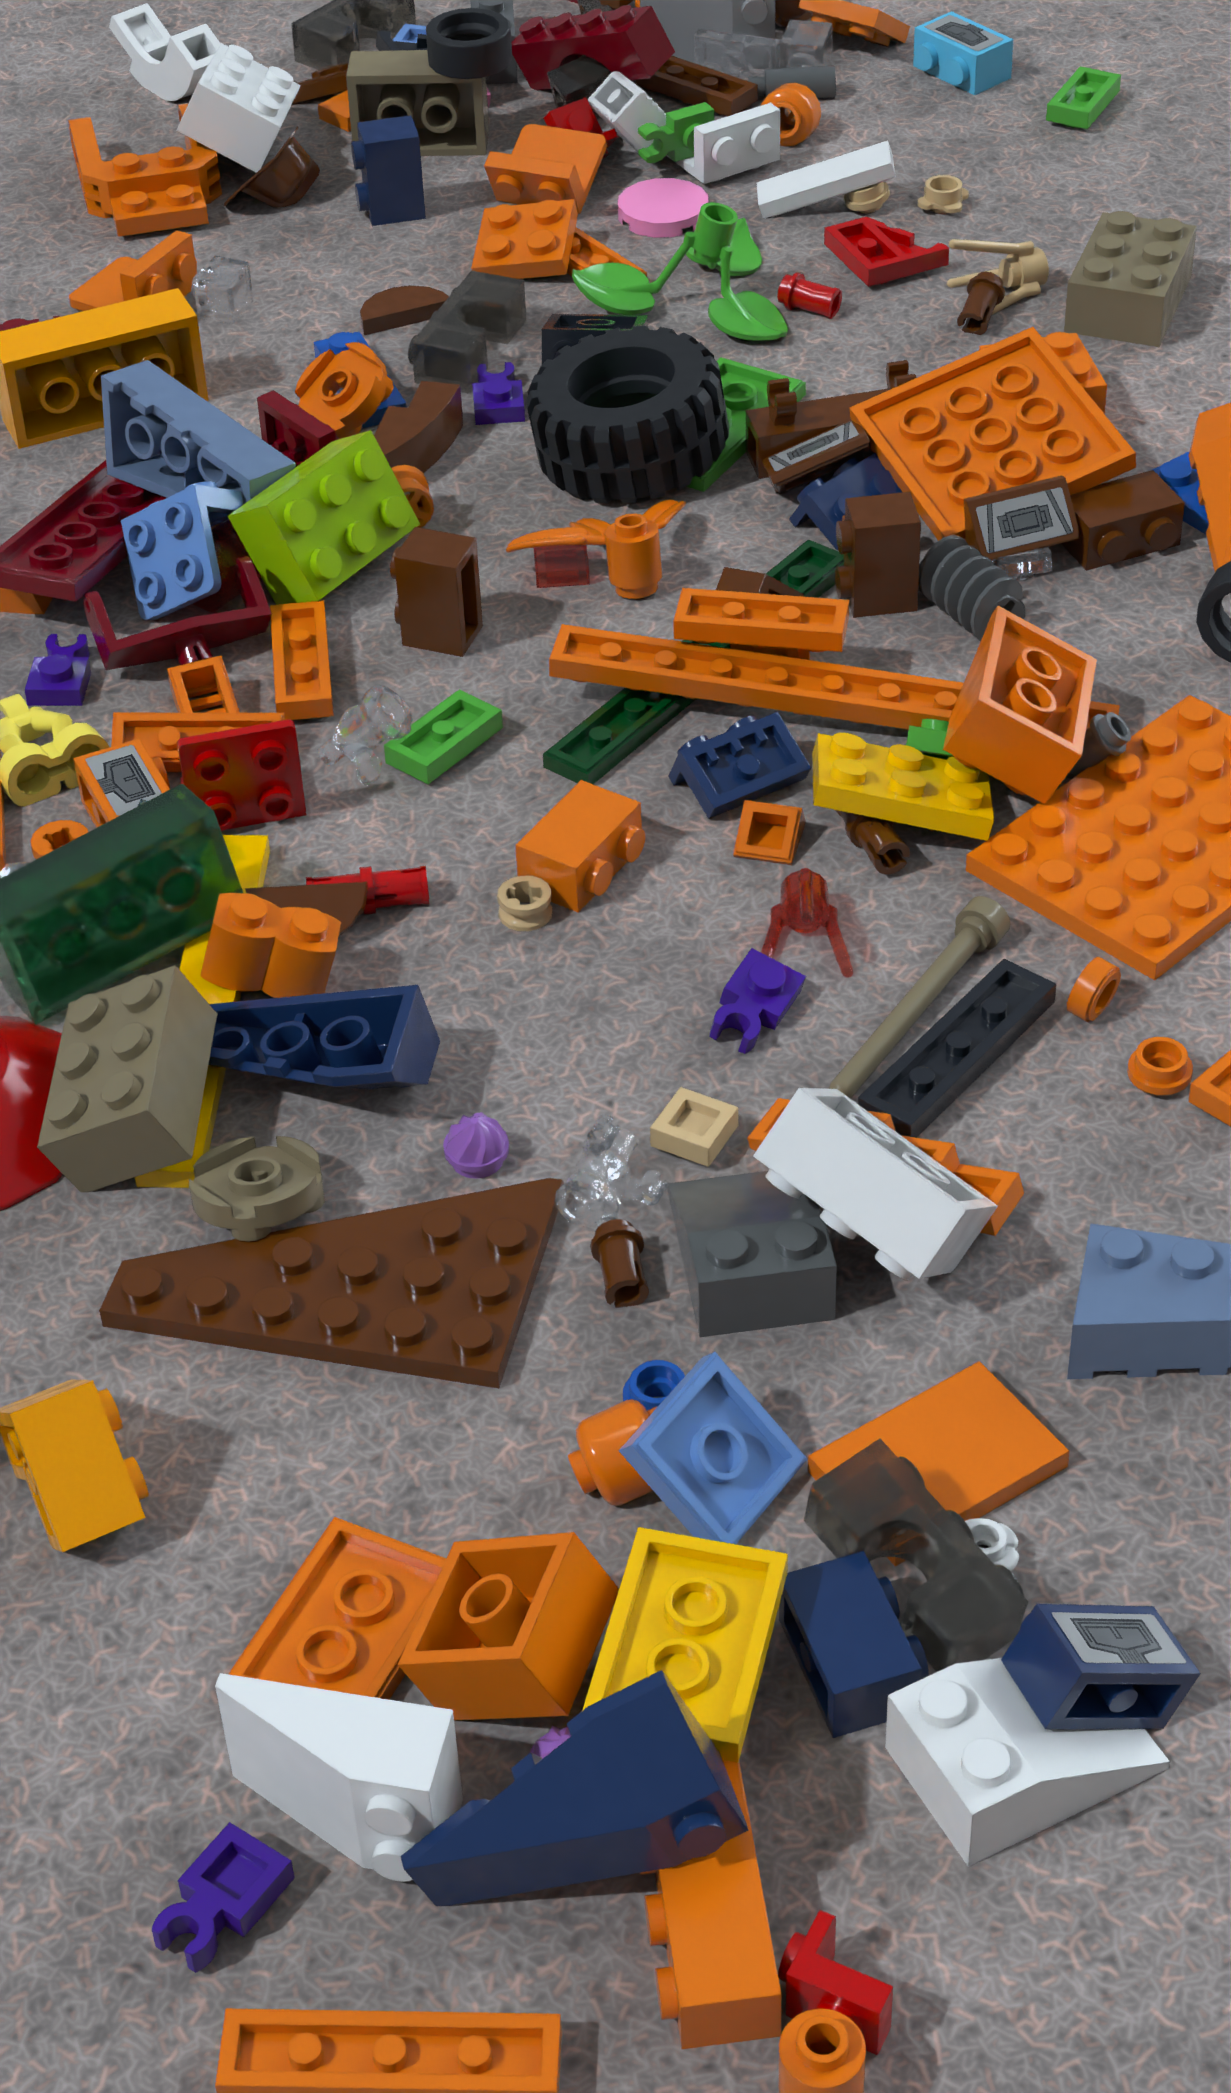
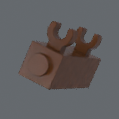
(792, 422)

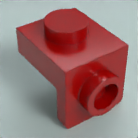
(821, 1983)

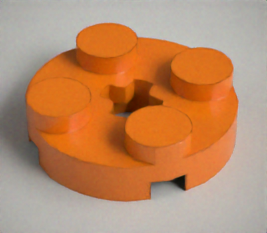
(363, 385)

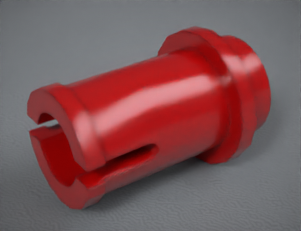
(809, 296)

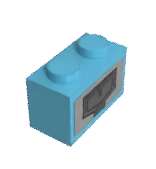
(963, 53)

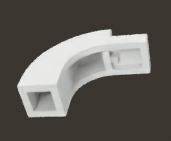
(160, 61)

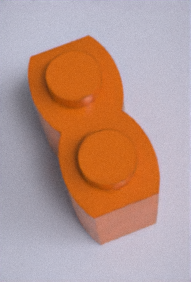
(269, 947)

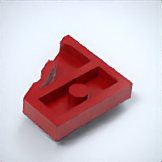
(881, 252)

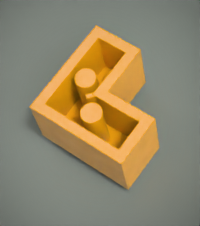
(73, 1462)

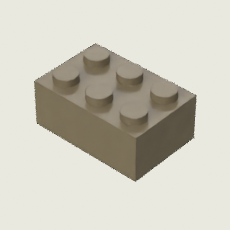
(445, 110)
(1130, 278)
(128, 1080)

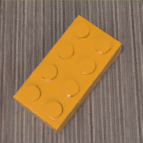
(57, 364)

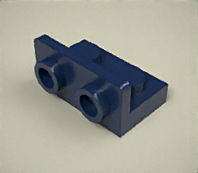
(740, 764)

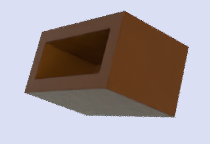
(1125, 520)
(879, 554)
(437, 591)

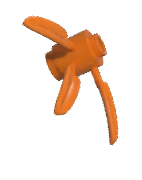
(630, 545)

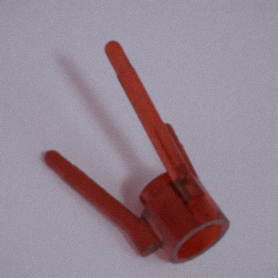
(804, 909)

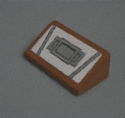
(816, 456)
(1021, 518)

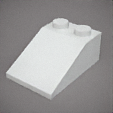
(345, 1764)
(993, 1766)

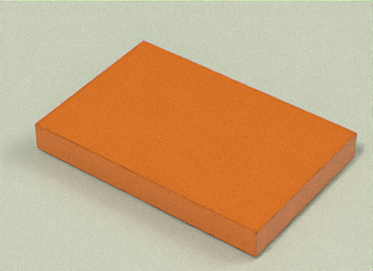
(964, 1439)
(345, 1615)

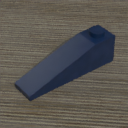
(331, 1038)
(614, 1800)

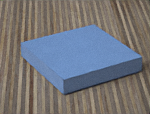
(713, 1453)

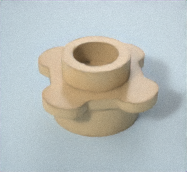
(943, 194)

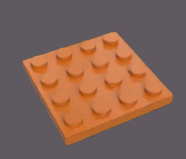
(991, 426)

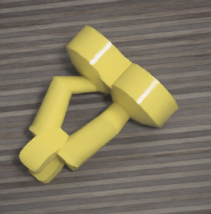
(35, 771)

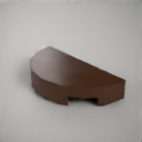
(323, 83)
(400, 307)
(338, 900)

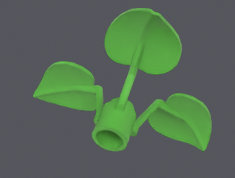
(719, 243)

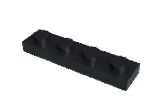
(959, 1047)

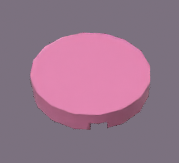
(661, 206)

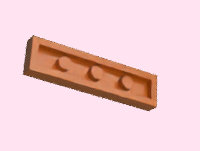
(388, 2052)

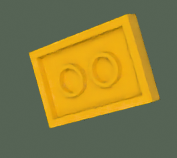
(901, 786)
(699, 1617)

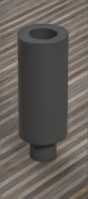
(817, 78)

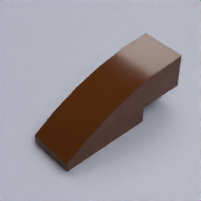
(424, 429)

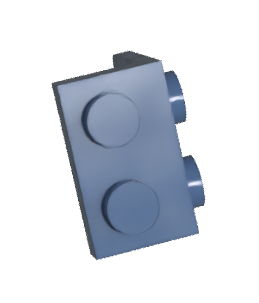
(174, 548)

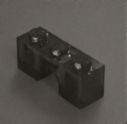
(334, 30)
(456, 336)
(885, 1510)

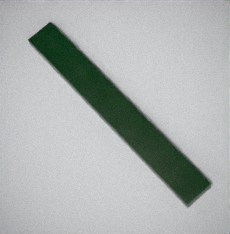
(636, 715)

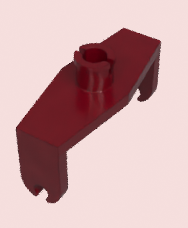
(187, 638)

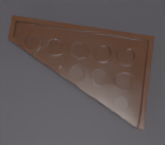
(386, 1290)

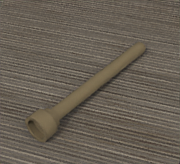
(977, 928)

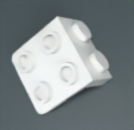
(735, 144)

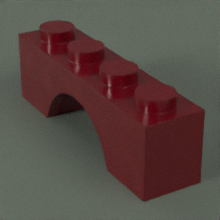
(619, 39)

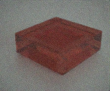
(561, 565)

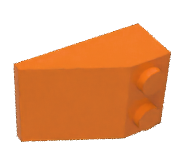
(1022, 707)

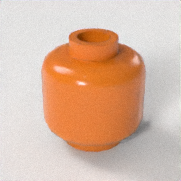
(803, 105)
(598, 1460)

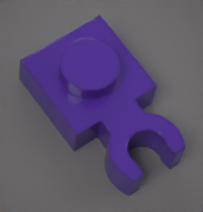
(498, 396)
(60, 676)
(756, 996)
(223, 1887)

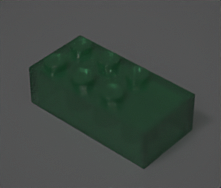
(111, 902)

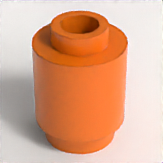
(821, 2054)

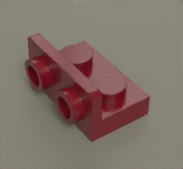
(291, 428)

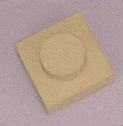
(694, 1126)

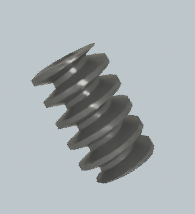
(967, 584)

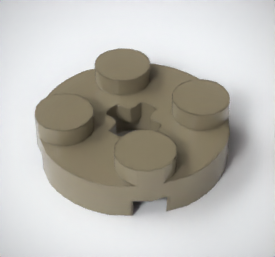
(256, 1186)

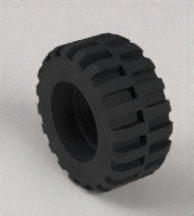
(628, 414)

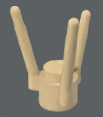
(1022, 269)

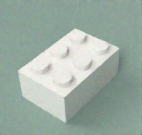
(239, 106)
(873, 1183)

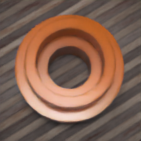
(1160, 1066)

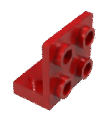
(245, 773)

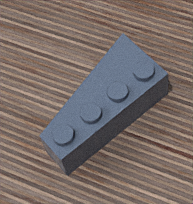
(171, 437)
(1151, 1305)

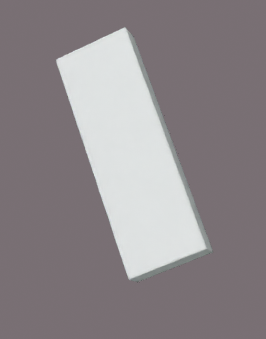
(826, 180)

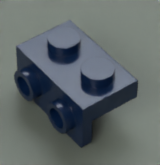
(826, 501)

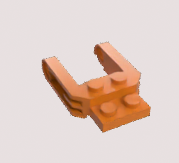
(146, 189)

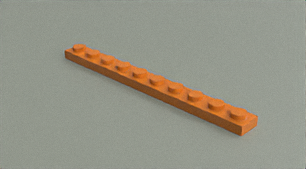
(756, 679)

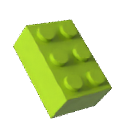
(324, 520)

